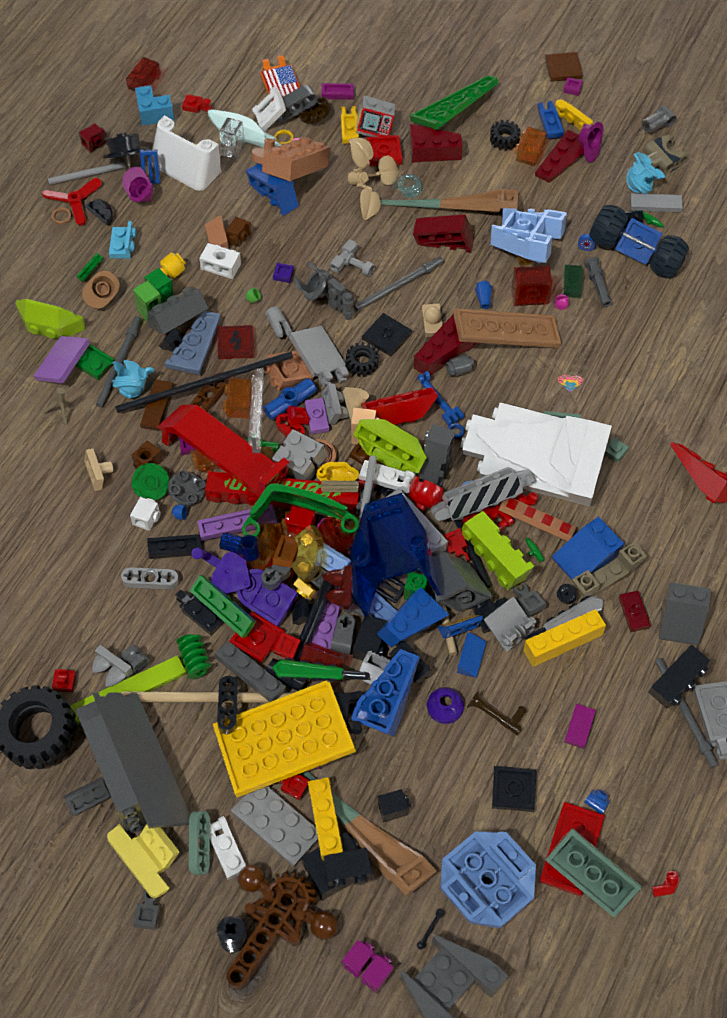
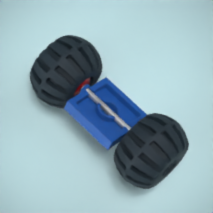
(638, 241)

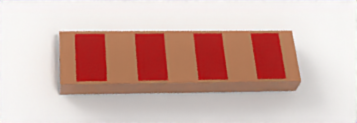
(537, 518)

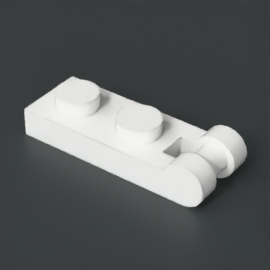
(389, 477)
(226, 848)

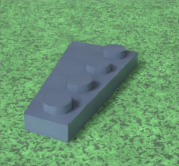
(196, 344)

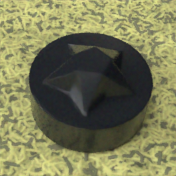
(567, 594)

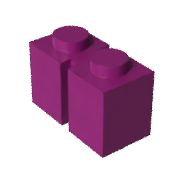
(359, 958)

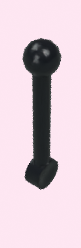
(439, 914)

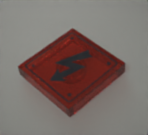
(235, 342)

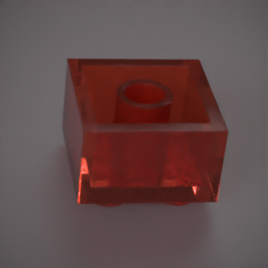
(531, 285)

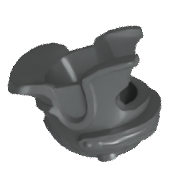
(316, 284)

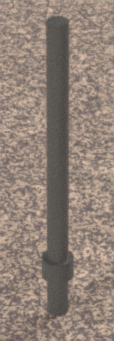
(425, 268)
(130, 335)
(704, 747)

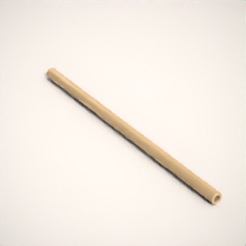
(243, 697)

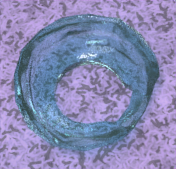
(410, 191)

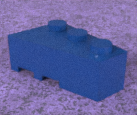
(276, 189)

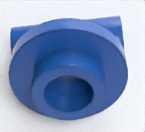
(597, 800)

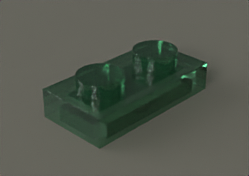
(572, 281)

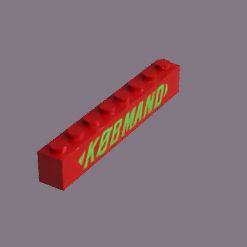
(224, 488)

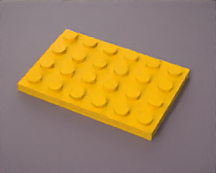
(284, 738)

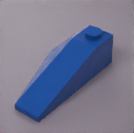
(386, 698)

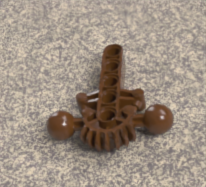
(322, 924)

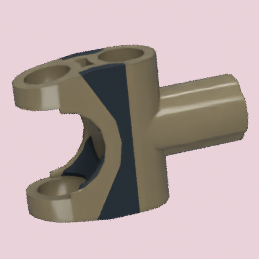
(662, 156)

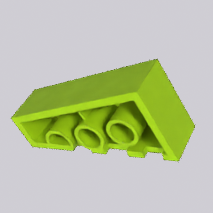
(496, 551)

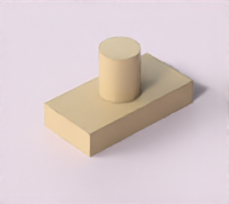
(354, 398)
(96, 469)

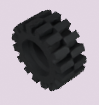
(505, 128)
(358, 351)

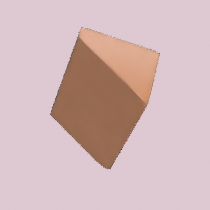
(216, 232)

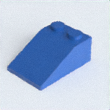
(589, 549)

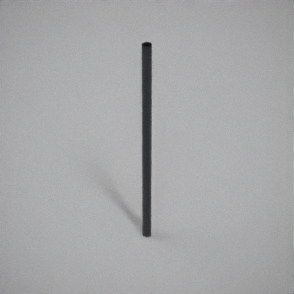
(203, 382)

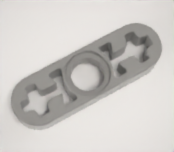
(164, 573)

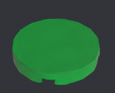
(150, 481)

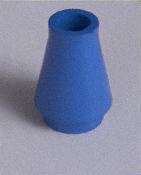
(484, 290)

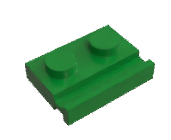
(94, 362)

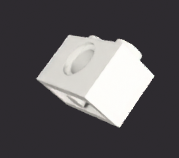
(220, 260)

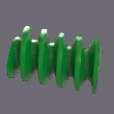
(193, 655)

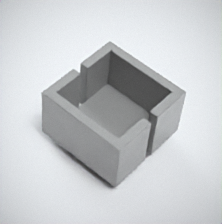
(299, 451)

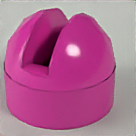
(561, 302)

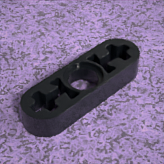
(232, 712)

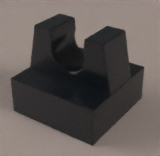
(168, 341)
(301, 611)

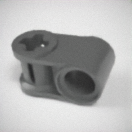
(343, 636)

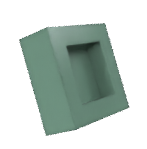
(616, 449)

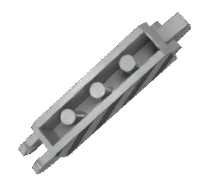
(481, 493)

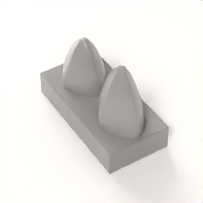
(331, 402)
(106, 659)

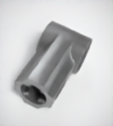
(661, 118)

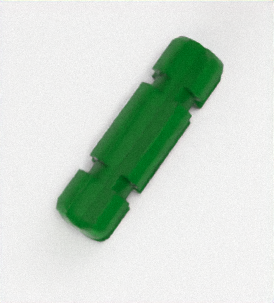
(89, 267)

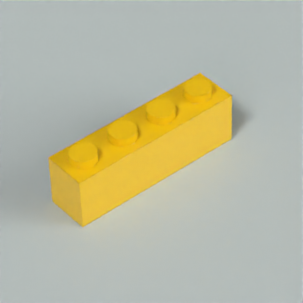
(564, 637)

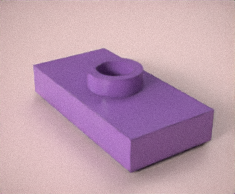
(317, 414)

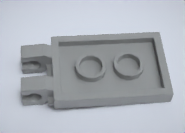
(319, 354)
(713, 711)

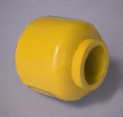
(172, 265)

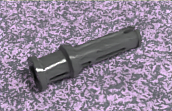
(596, 275)

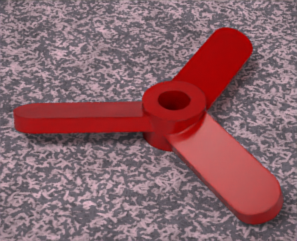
(75, 198)

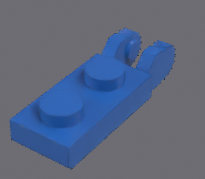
(550, 120)

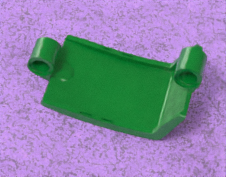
(300, 498)

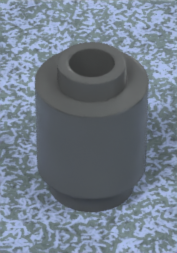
(459, 365)

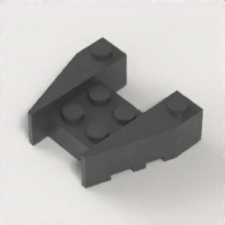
(449, 978)

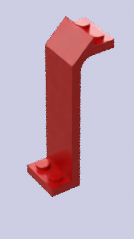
(223, 448)

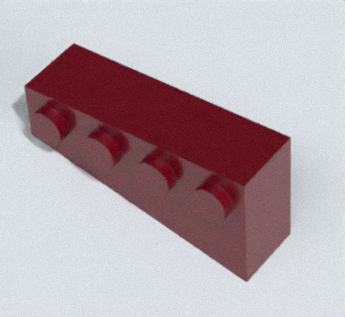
(440, 348)

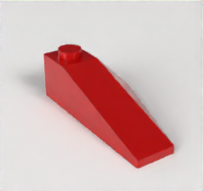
(709, 480)

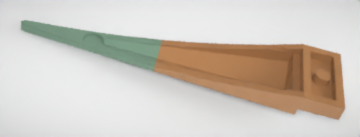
(481, 202)
(394, 859)

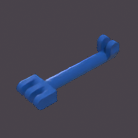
(450, 414)

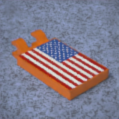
(279, 76)

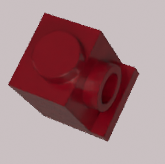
(92, 137)

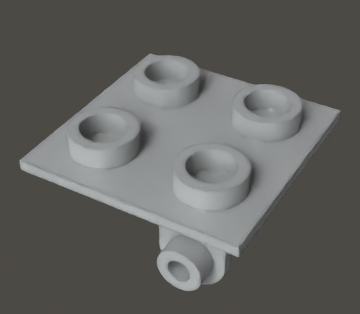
(510, 624)

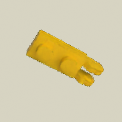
(572, 114)
(349, 124)

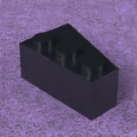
(680, 677)

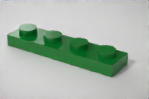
(222, 606)

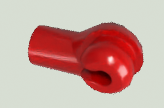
(530, 499)
(669, 886)

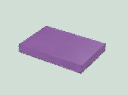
(61, 359)

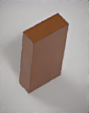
(285, 552)

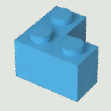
(152, 108)

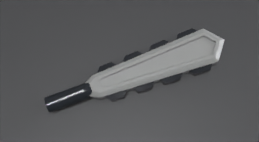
(575, 610)

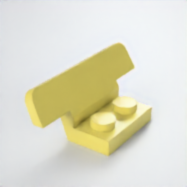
(145, 856)

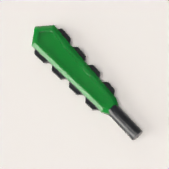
(304, 670)

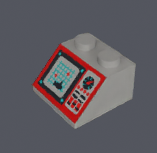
(375, 117)

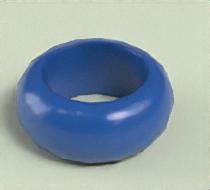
(458, 426)

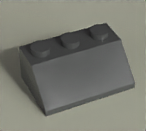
(176, 310)

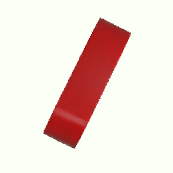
(284, 429)

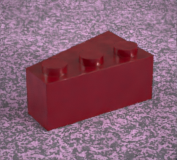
(445, 231)

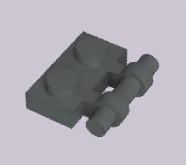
(340, 299)

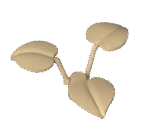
(361, 154)

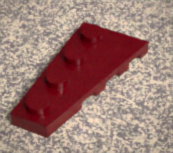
(561, 156)

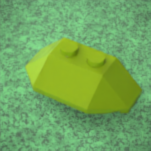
(48, 319)
(390, 445)

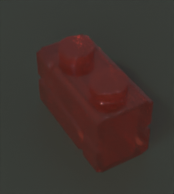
(143, 74)

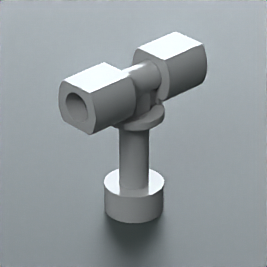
(347, 258)

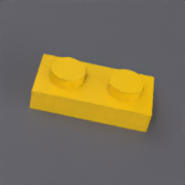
(306, 589)

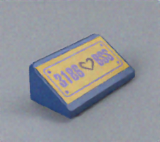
(460, 626)

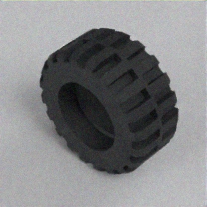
(53, 744)

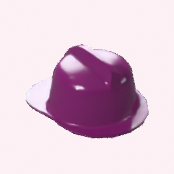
(590, 139)
(137, 185)

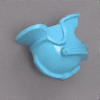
(642, 174)
(132, 379)

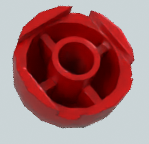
(425, 494)

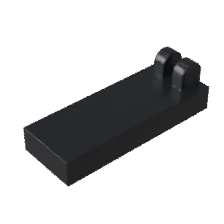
(172, 546)

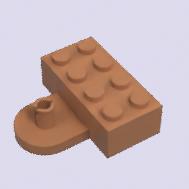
(291, 159)

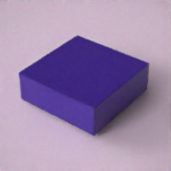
(283, 272)

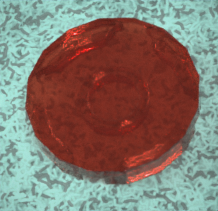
(332, 535)

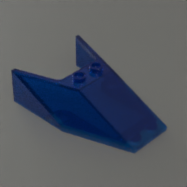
(388, 545)

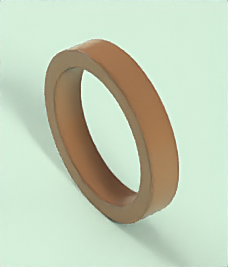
(61, 222)

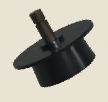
(124, 146)

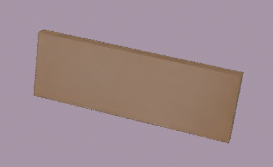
(506, 328)

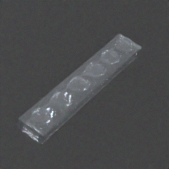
(256, 414)

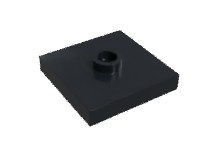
(387, 334)

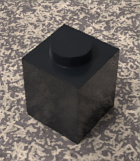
(393, 805)

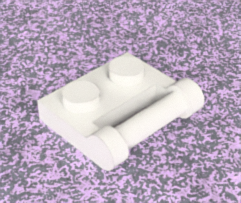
(272, 111)

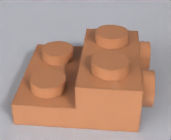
(287, 372)

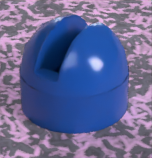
(180, 512)

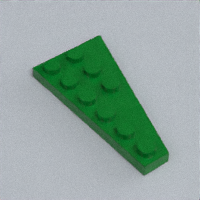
(445, 109)

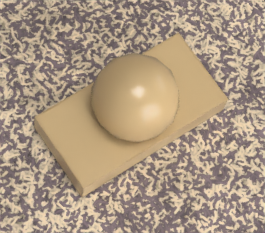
(431, 319)

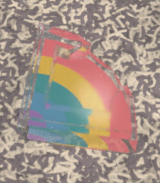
(570, 382)

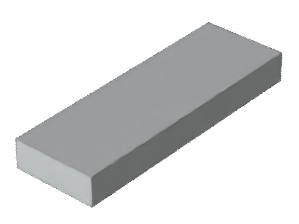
(656, 202)

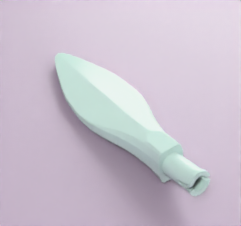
(252, 132)

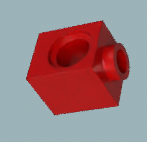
(299, 520)
(285, 645)

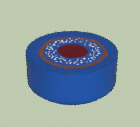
(586, 243)

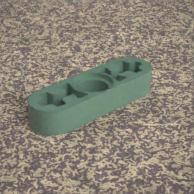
(199, 863)

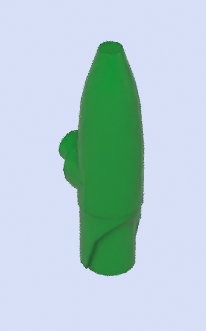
(652, 220)
(534, 550)

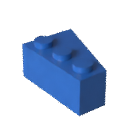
(413, 616)

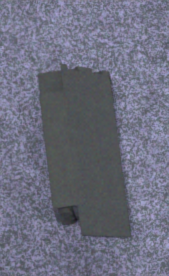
(132, 762)

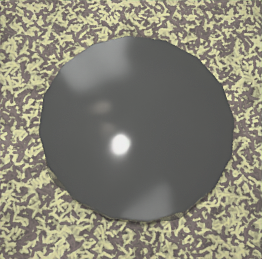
(186, 488)

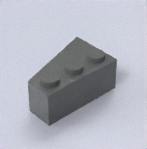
(439, 454)

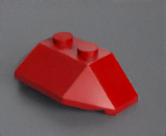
(403, 407)

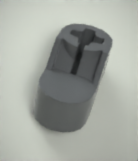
(274, 576)

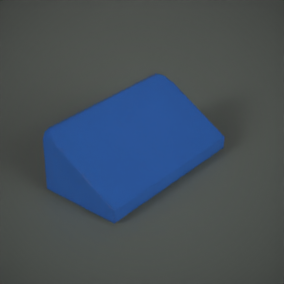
(471, 655)

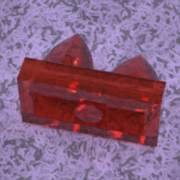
(341, 578)

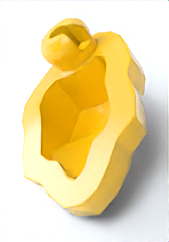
(337, 472)

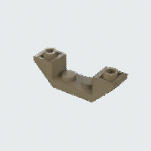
(612, 573)

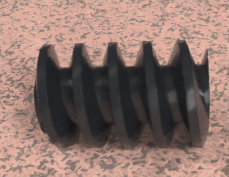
(232, 934)

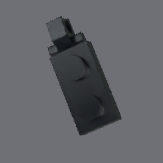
(199, 612)

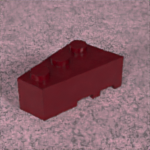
(434, 145)

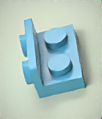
(122, 241)

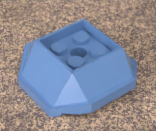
(492, 857)

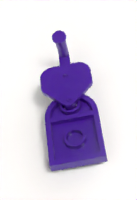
(233, 575)

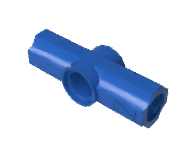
(296, 394)

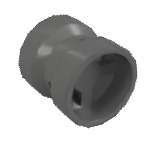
(135, 658)

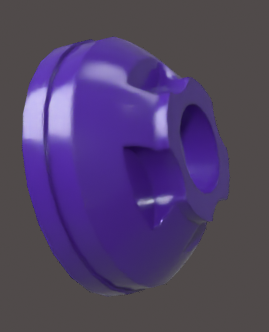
(441, 713)

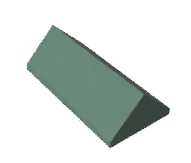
(593, 872)

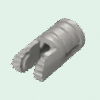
(278, 322)

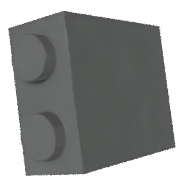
(458, 583)
(684, 613)

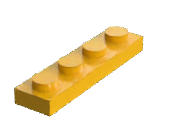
(325, 817)

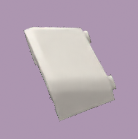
(183, 160)

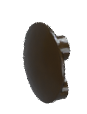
(317, 112)

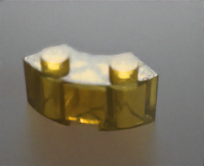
(309, 553)

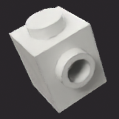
(145, 513)

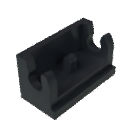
(422, 669)

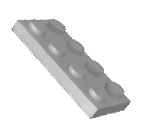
(276, 824)

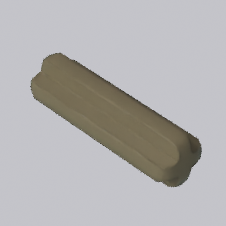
(339, 486)

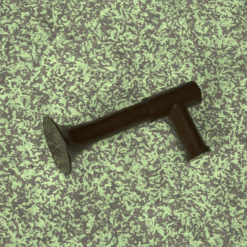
(506, 722)

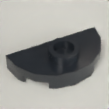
(101, 210)

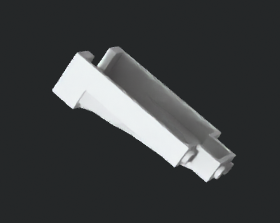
(558, 451)

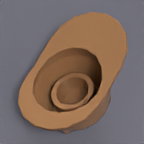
(100, 289)

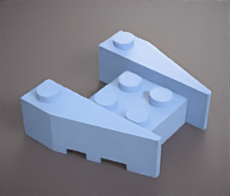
(529, 232)

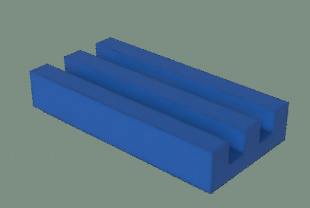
(149, 153)

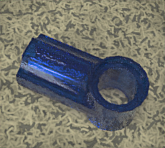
(245, 546)

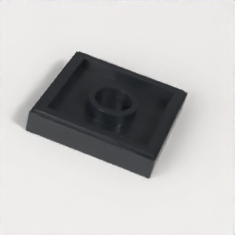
(514, 789)

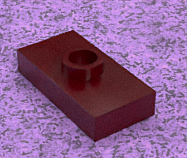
(634, 611)

